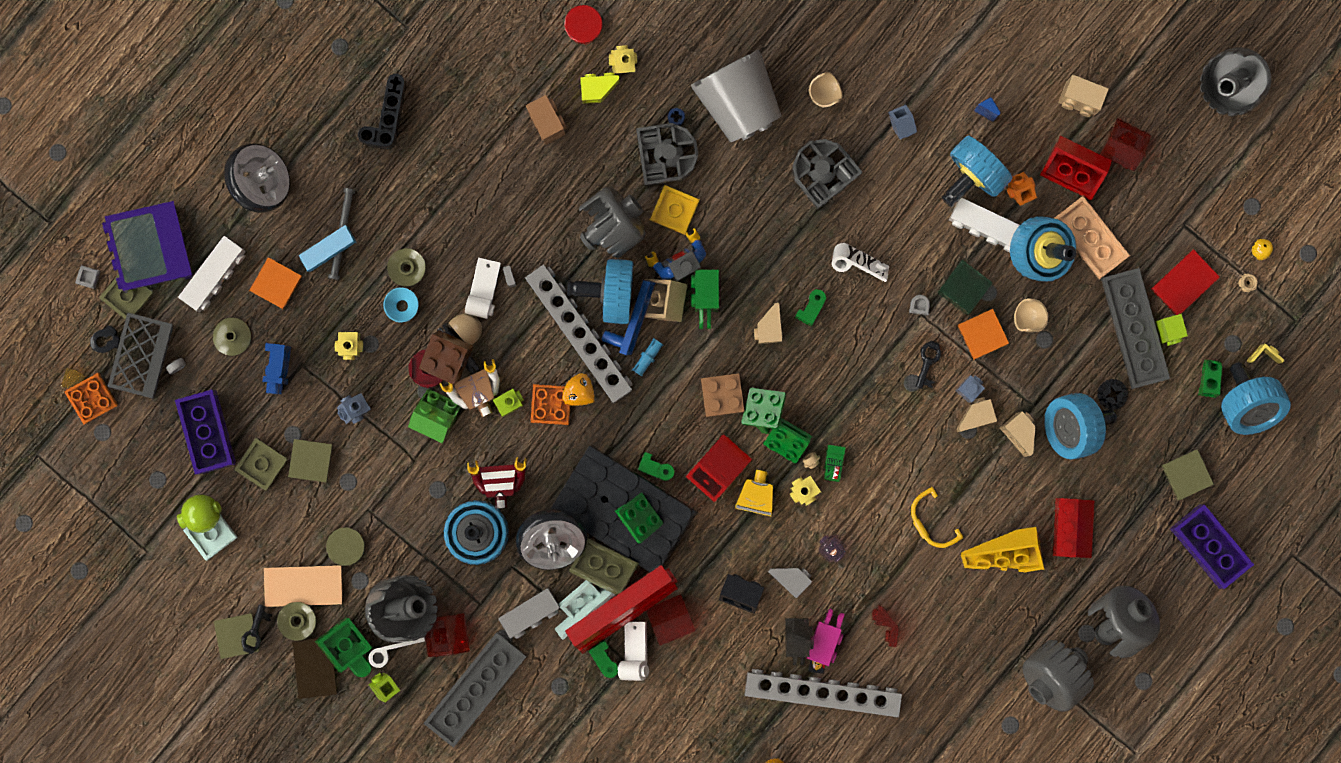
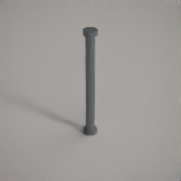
(343, 221)

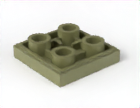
(310, 460)
(1187, 474)
(229, 635)

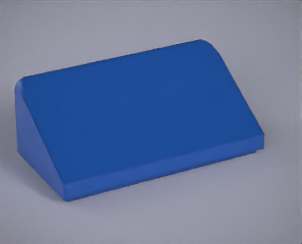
(988, 109)

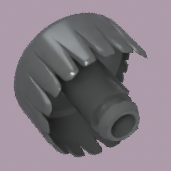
(1235, 81)
(615, 223)
(401, 609)
(1129, 618)
(1057, 675)

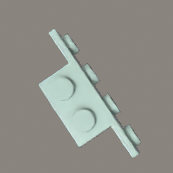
(580, 604)

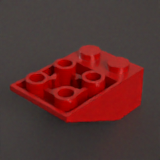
(718, 468)

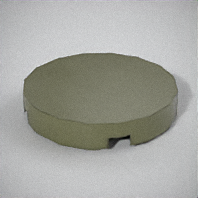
(345, 546)

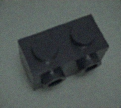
(741, 593)

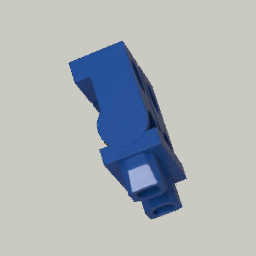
(277, 368)

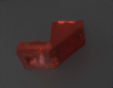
(882, 618)

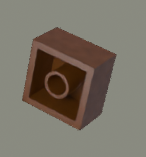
(446, 357)

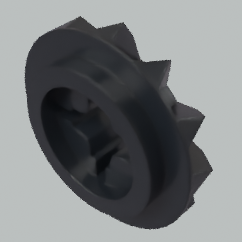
(1105, 389)

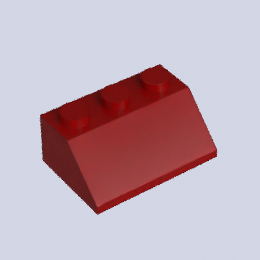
(1076, 167)
(1073, 528)

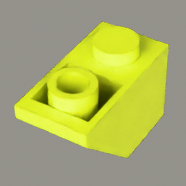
(597, 88)

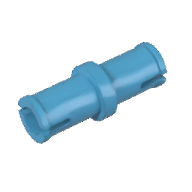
(647, 357)

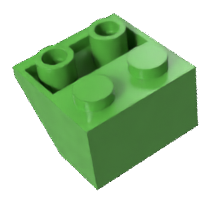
(434, 416)

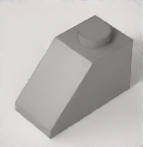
(792, 579)

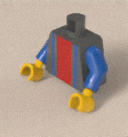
(681, 263)

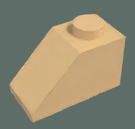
(769, 327)
(977, 415)

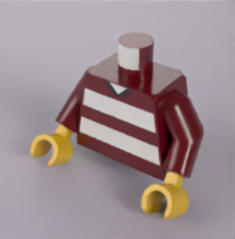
(498, 480)

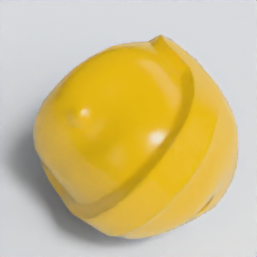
(1262, 249)

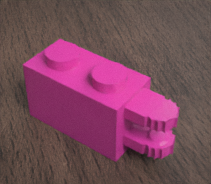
(826, 639)

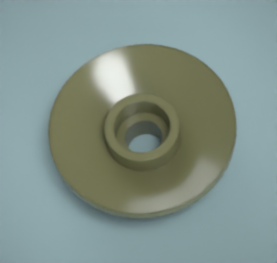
(396, 267)
(241, 338)
(288, 626)

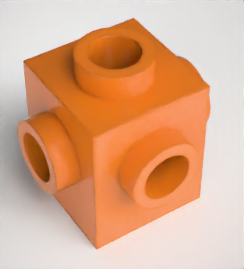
(1022, 188)

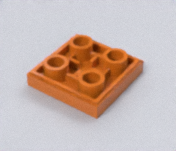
(275, 283)
(983, 334)
(91, 398)
(549, 406)

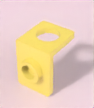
(1270, 351)

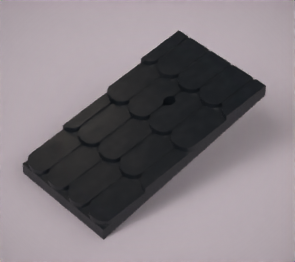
(601, 487)

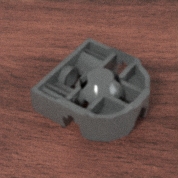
(650, 138)
(845, 170)

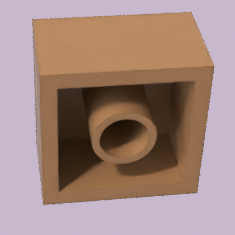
(545, 119)
(722, 395)

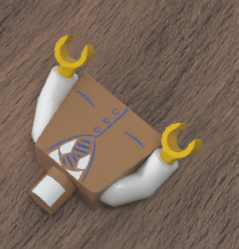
(475, 390)

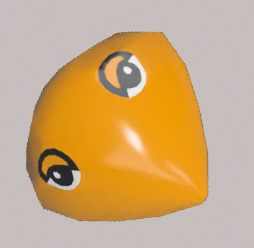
(578, 391)

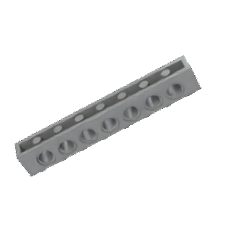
(536, 280)
(889, 708)

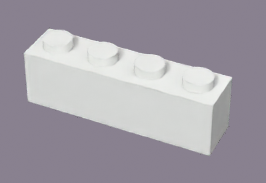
(984, 223)
(212, 274)

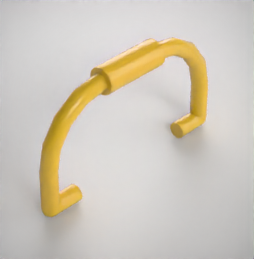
(921, 529)

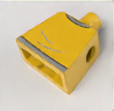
(756, 495)

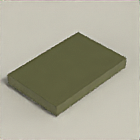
(604, 567)

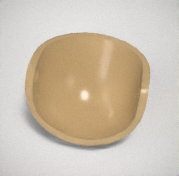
(825, 90)
(1031, 316)
(467, 327)

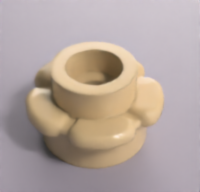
(1253, 282)
(811, 460)

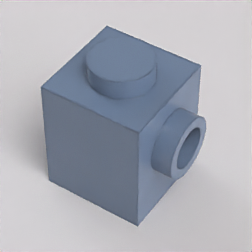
(902, 122)
(970, 388)

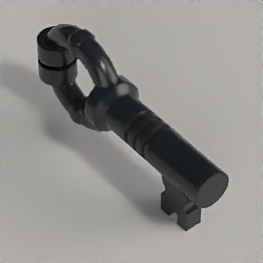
(927, 362)
(254, 631)

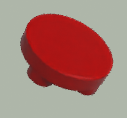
(583, 24)

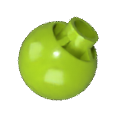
(199, 514)

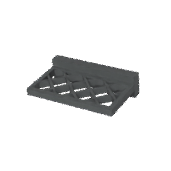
(157, 360)

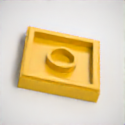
(674, 210)

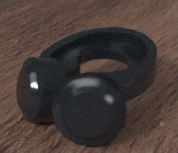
(108, 331)

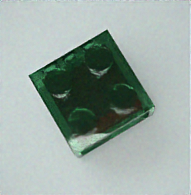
(964, 287)

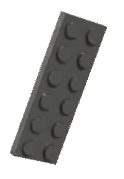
(1135, 328)
(475, 689)

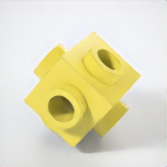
(629, 62)
(346, 338)
(811, 487)

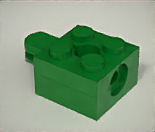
(706, 294)
(346, 648)

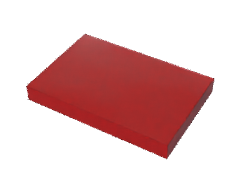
(1185, 282)

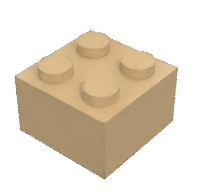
(1083, 96)

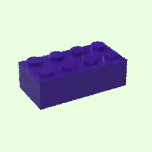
(205, 432)
(1211, 546)

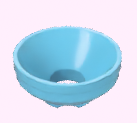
(392, 299)

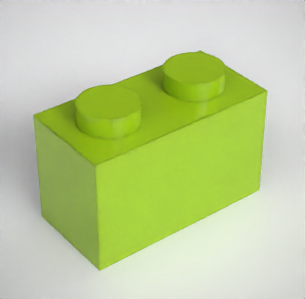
(1171, 329)

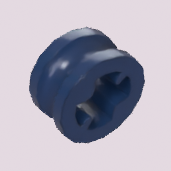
(681, 114)

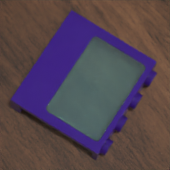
(147, 246)

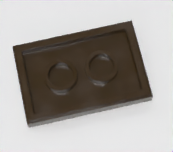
(313, 670)

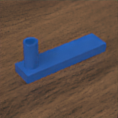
(628, 342)

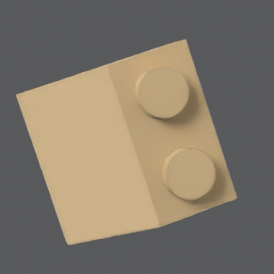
(667, 300)
(1020, 432)

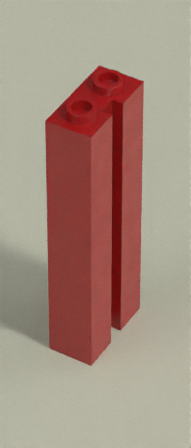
(622, 609)

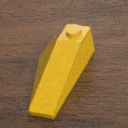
(1013, 550)

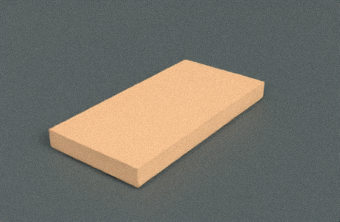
(1093, 238)
(303, 584)

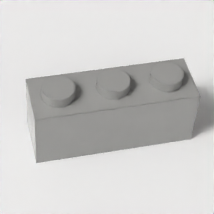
(529, 613)

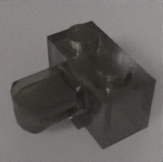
(798, 639)

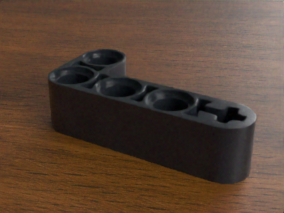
(387, 111)

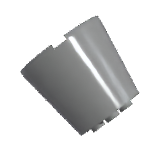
(740, 97)

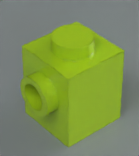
(508, 402)
(383, 687)

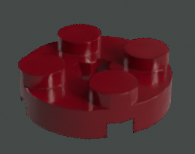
(420, 376)

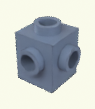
(353, 408)

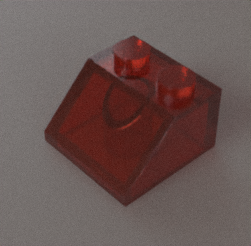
(1125, 144)
(670, 620)
(447, 636)

